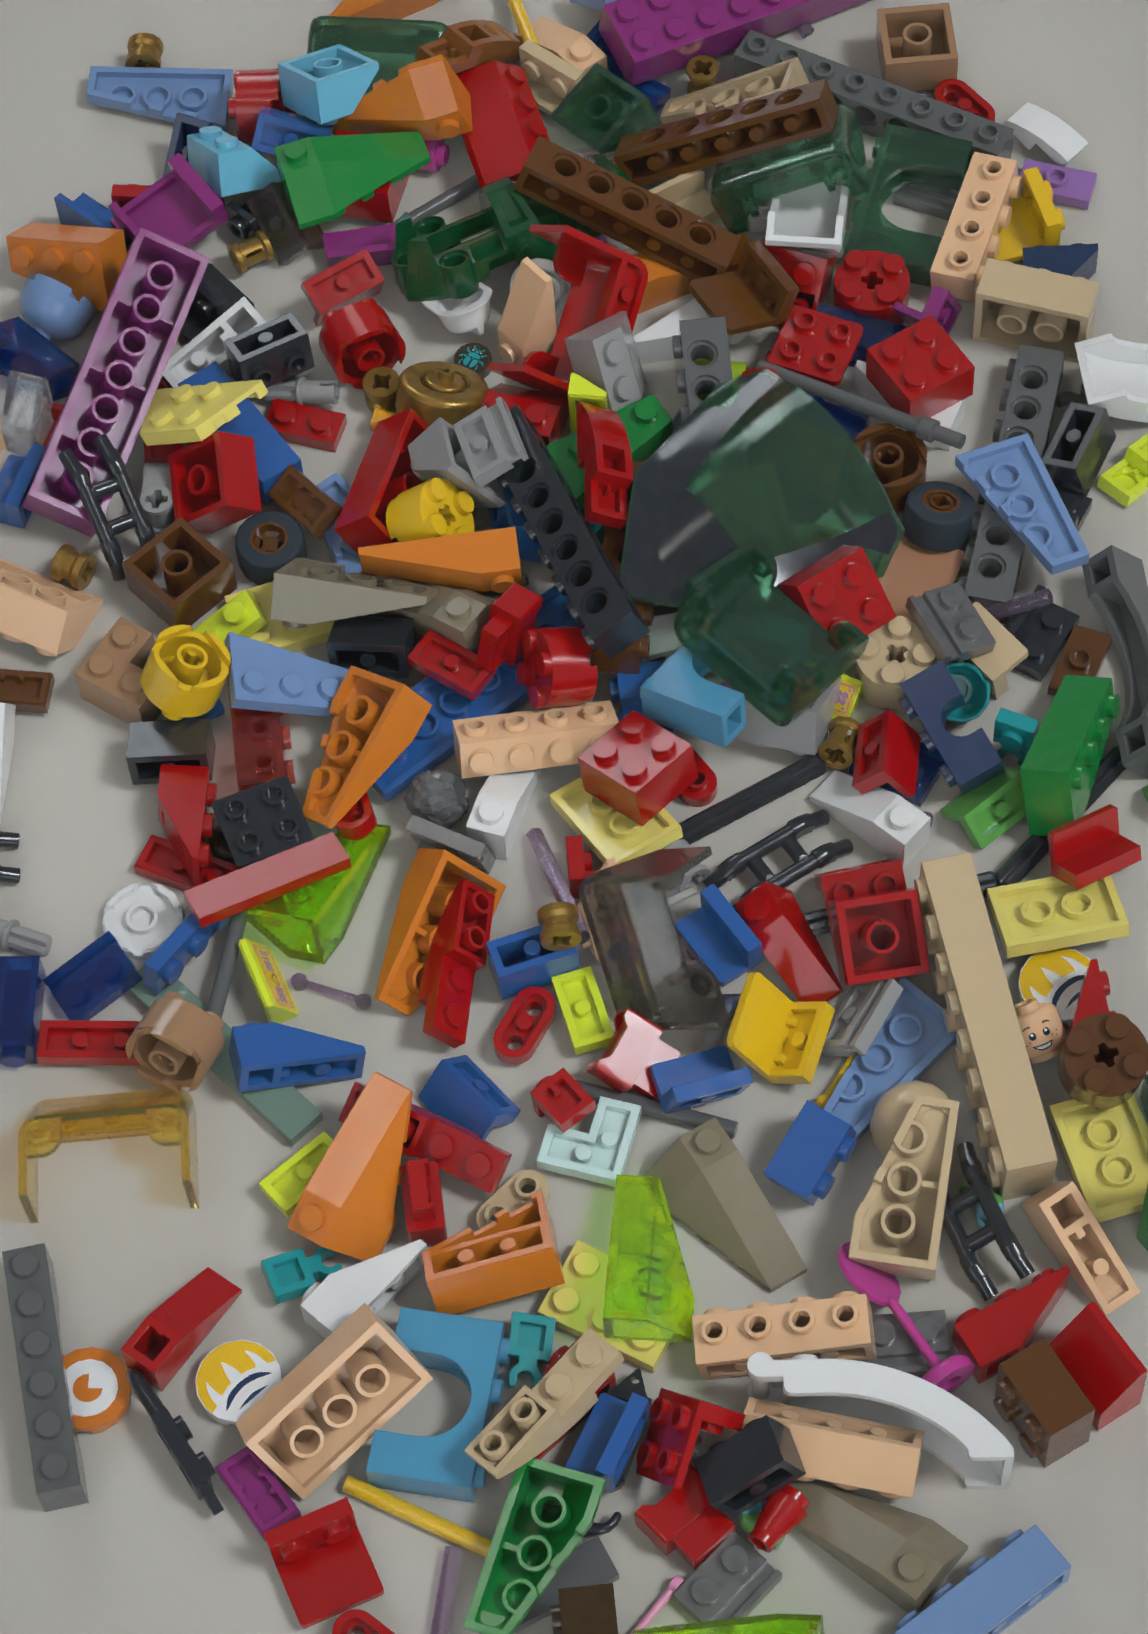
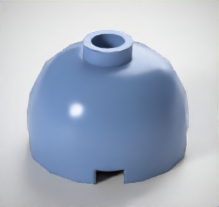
(53, 308)

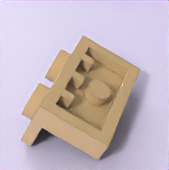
(547, 75)

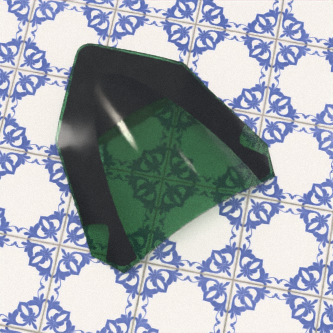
(749, 467)

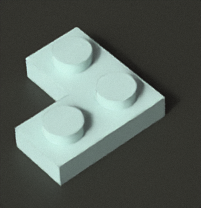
(595, 1154)

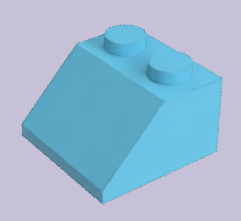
(326, 83)
(228, 163)

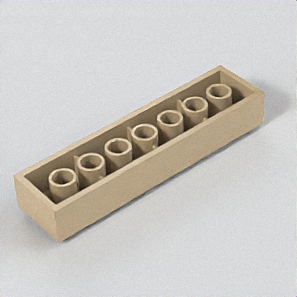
(986, 1028)

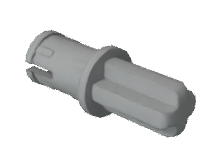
(305, 391)
(23, 938)

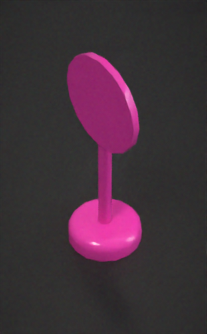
(885, 1291)

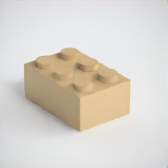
(1033, 308)

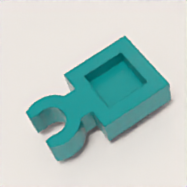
(1014, 733)
(292, 1273)
(530, 1344)

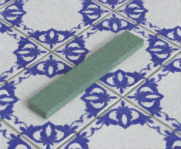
(280, 1107)

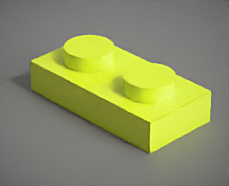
(239, 616)
(582, 1010)
(289, 1180)

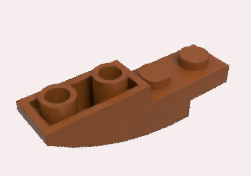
(473, 44)

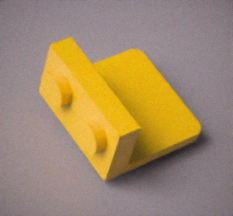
(1032, 219)
(776, 1034)

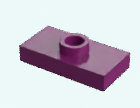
(257, 1491)

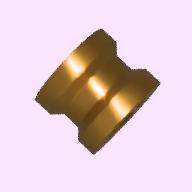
(144, 51)
(378, 396)
(73, 567)
(559, 926)

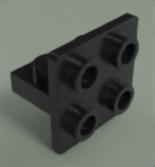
(211, 300)
(261, 821)

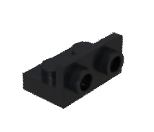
(1044, 635)

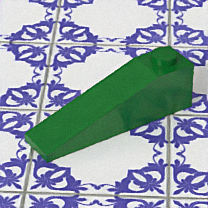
(335, 171)
(535, 1535)

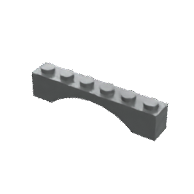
(1120, 595)
(43, 1378)

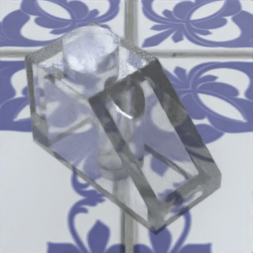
(26, 412)

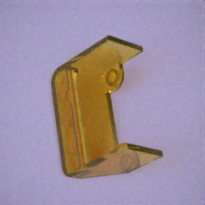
(160, 1113)

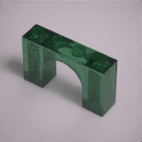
(903, 159)

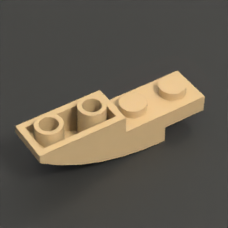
(547, 1411)

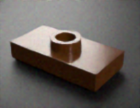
(305, 501)
(1081, 656)
(26, 689)

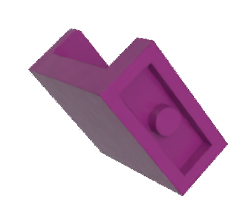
(173, 207)

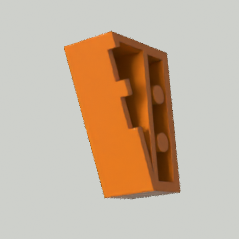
(74, 255)
(497, 1261)

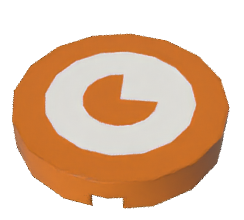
(97, 1388)

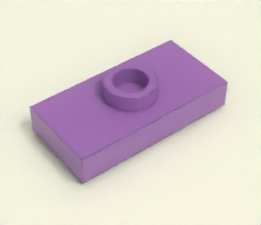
(1068, 185)

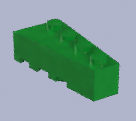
(647, 429)
(1067, 752)

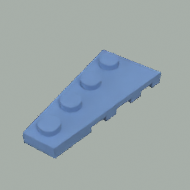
(1024, 496)
(279, 679)
(901, 1053)

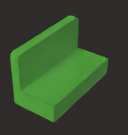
(989, 808)

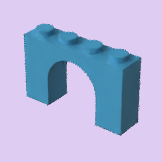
(691, 704)
(438, 1464)

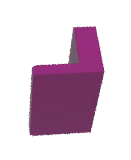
(376, 239)
(940, 305)

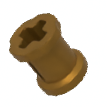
(701, 72)
(250, 252)
(841, 742)

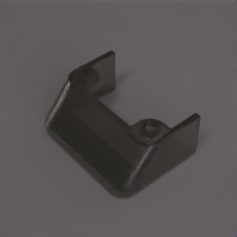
(642, 947)

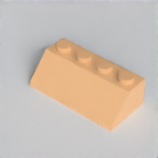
(43, 610)
(333, 1401)

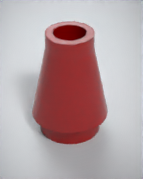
(778, 1517)

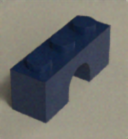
(966, 759)

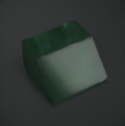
(604, 110)

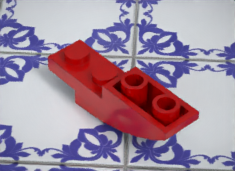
(607, 464)
(452, 960)
(448, 1144)

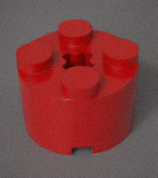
(253, 91)
(871, 284)
(360, 340)
(556, 667)

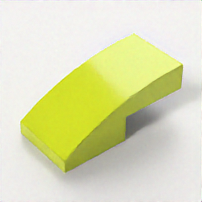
(1128, 477)

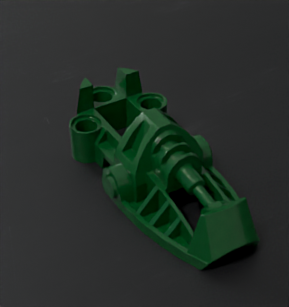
(451, 259)

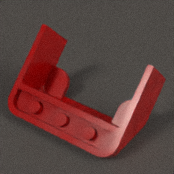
(601, 286)

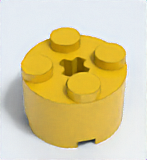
(430, 511)
(185, 672)

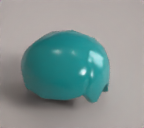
(974, 689)

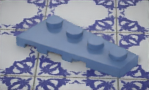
(163, 92)

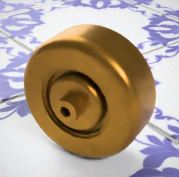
(440, 390)

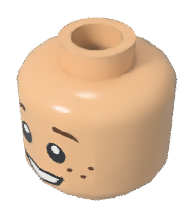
(1040, 1029)

